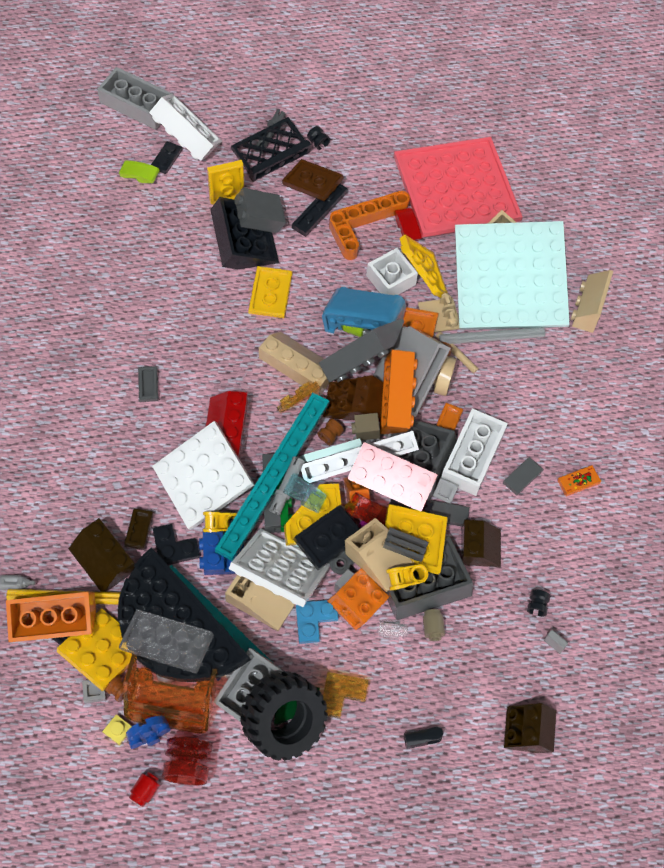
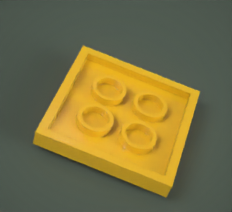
(97, 653)

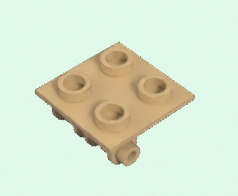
(446, 311)

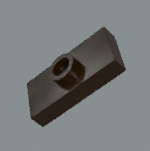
(138, 529)

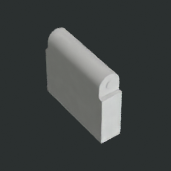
(429, 356)

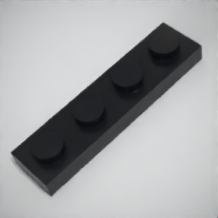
(317, 211)

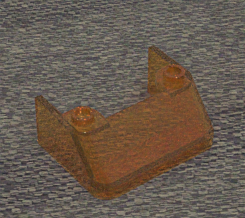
(181, 706)

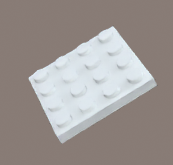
(202, 475)
(278, 567)

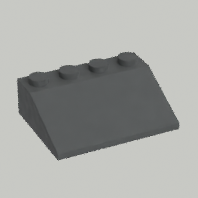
(361, 351)
(434, 447)
(438, 589)

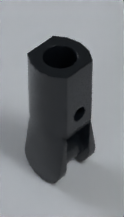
(423, 737)

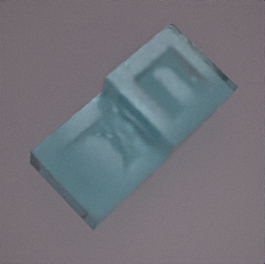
(308, 494)

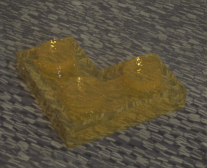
(301, 393)
(340, 687)

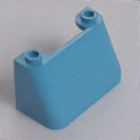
(361, 309)

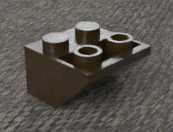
(530, 728)

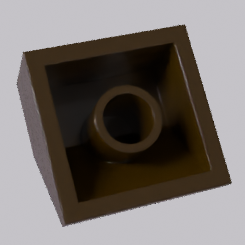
(480, 544)

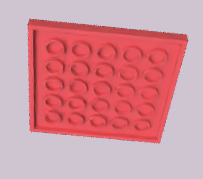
(455, 185)

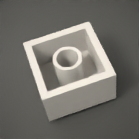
(391, 273)

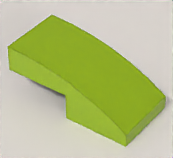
(141, 171)

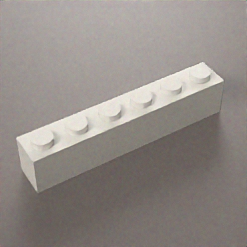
(345, 460)

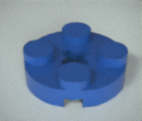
(147, 733)

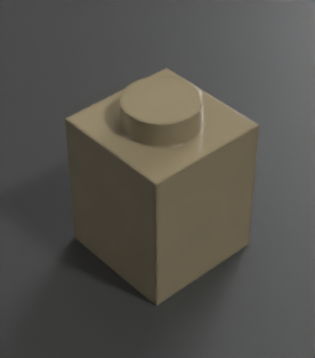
(366, 426)

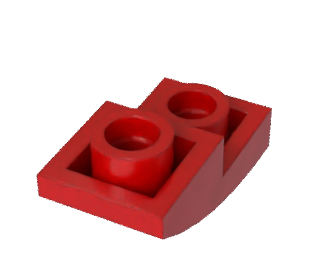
(408, 223)

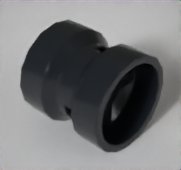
(318, 137)
(539, 600)

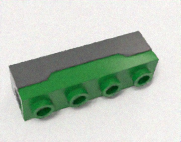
(273, 522)

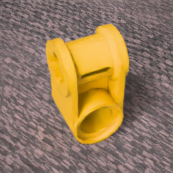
(217, 521)
(403, 576)

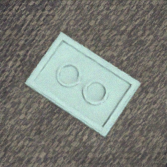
(331, 450)

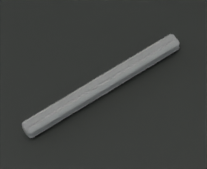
(492, 335)

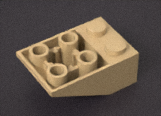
(367, 551)
(258, 602)

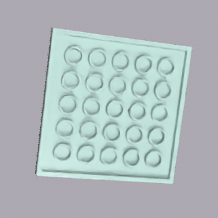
(511, 275)

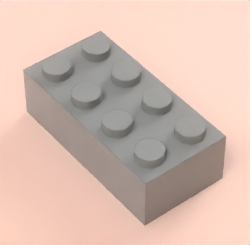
(131, 96)

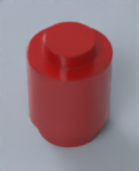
(144, 789)

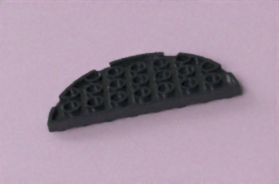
(159, 591)

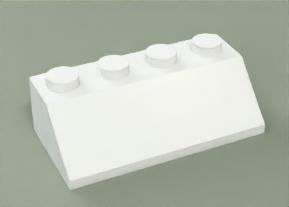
(185, 126)

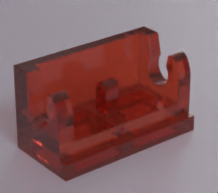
(366, 509)

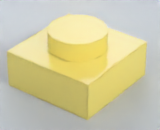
(117, 729)

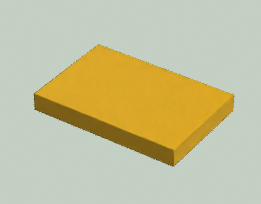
(225, 180)
(270, 292)

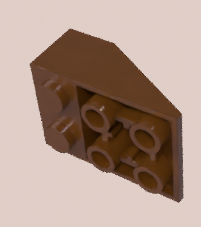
(354, 397)

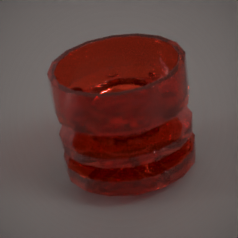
(187, 756)

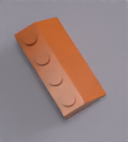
(397, 392)
(50, 616)

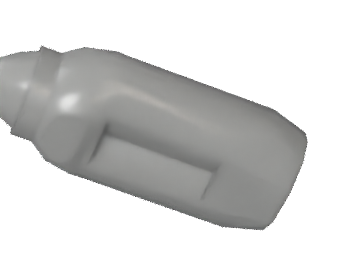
(14, 582)

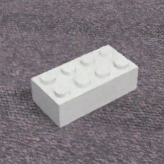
(474, 451)

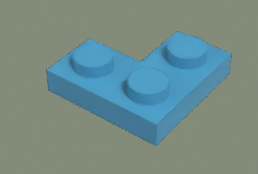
(310, 616)

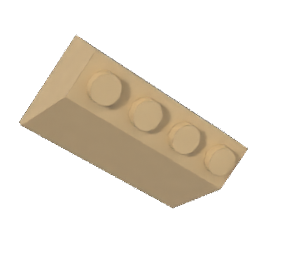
(293, 360)

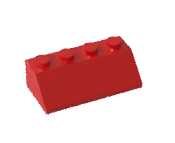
(230, 413)

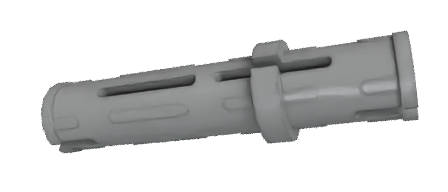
(281, 498)

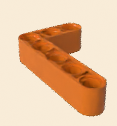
(345, 219)

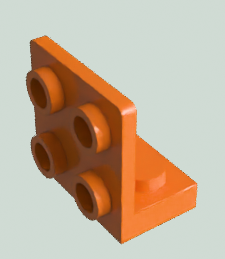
(358, 599)

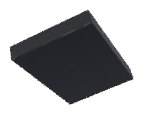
(326, 537)

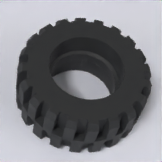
(300, 731)

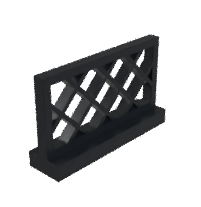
(280, 158)

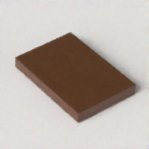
(312, 179)

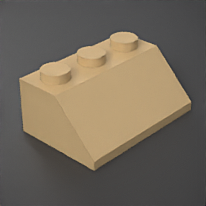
(591, 301)

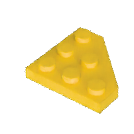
(425, 264)
(305, 517)
(422, 526)

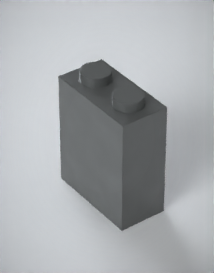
(260, 210)

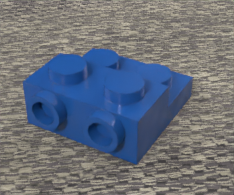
(211, 561)

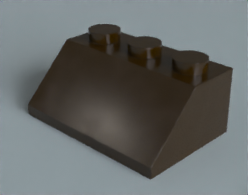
(101, 556)

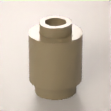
(433, 625)

